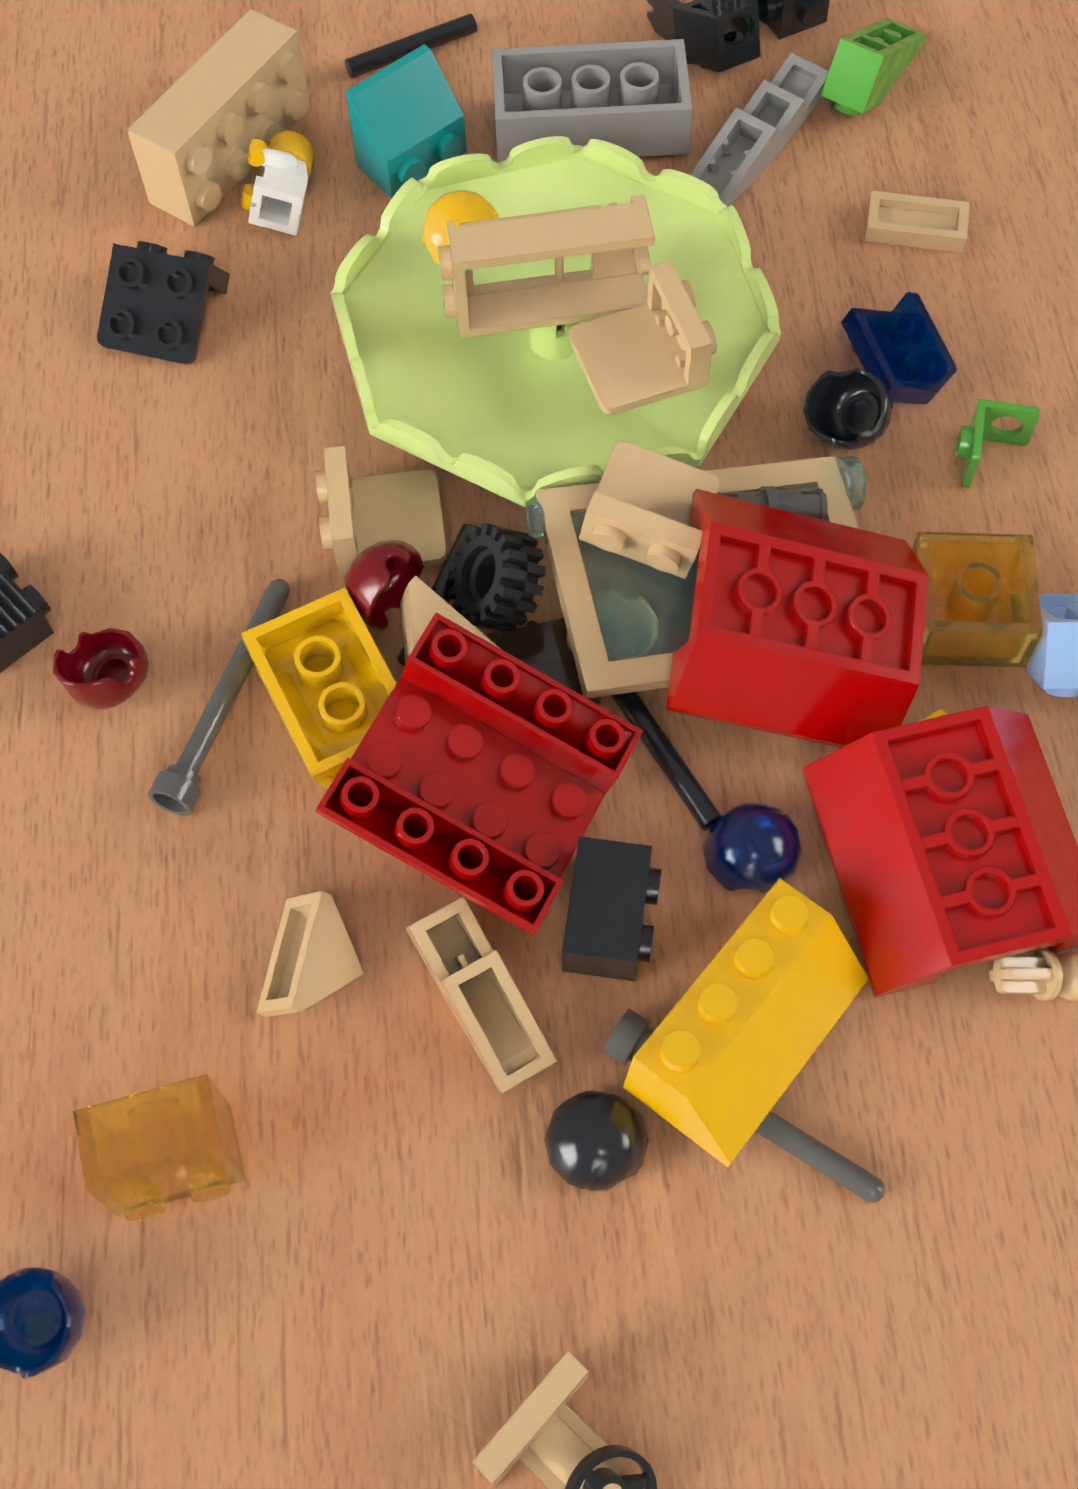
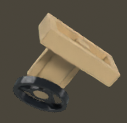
(559, 1443)

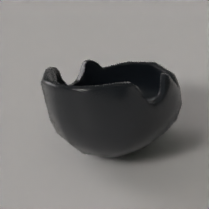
(848, 408)
(596, 1140)

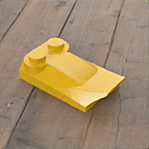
(322, 679)

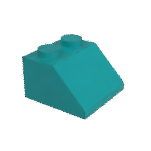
(405, 121)

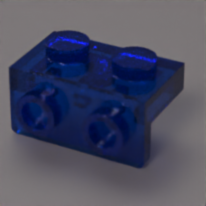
(901, 349)

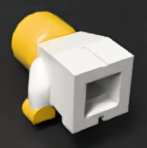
(280, 194)

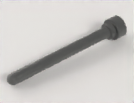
(178, 785)
(634, 1031)

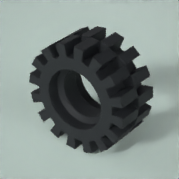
(496, 577)

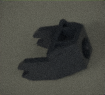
(713, 31)

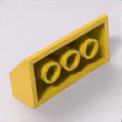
(748, 1023)

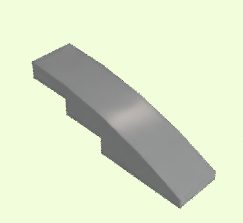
(762, 129)

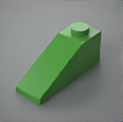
(870, 64)

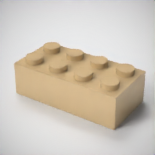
(201, 129)

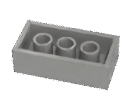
(601, 91)

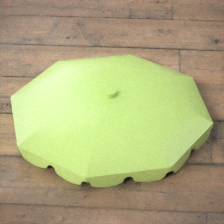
(517, 403)

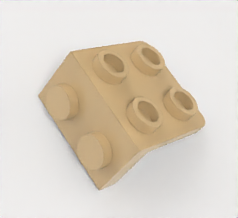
(648, 348)
(646, 509)
(378, 510)

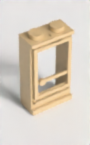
(619, 259)

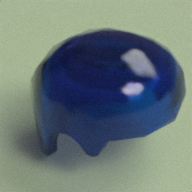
(752, 847)
(38, 1320)

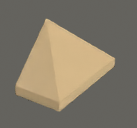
(308, 956)

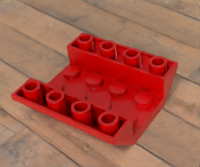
(799, 625)
(481, 773)
(947, 845)

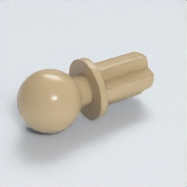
(1039, 975)

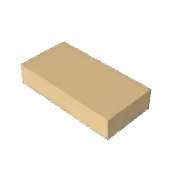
(917, 221)

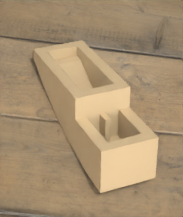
(481, 994)

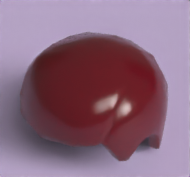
(380, 579)
(102, 668)

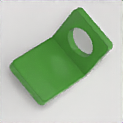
(981, 428)

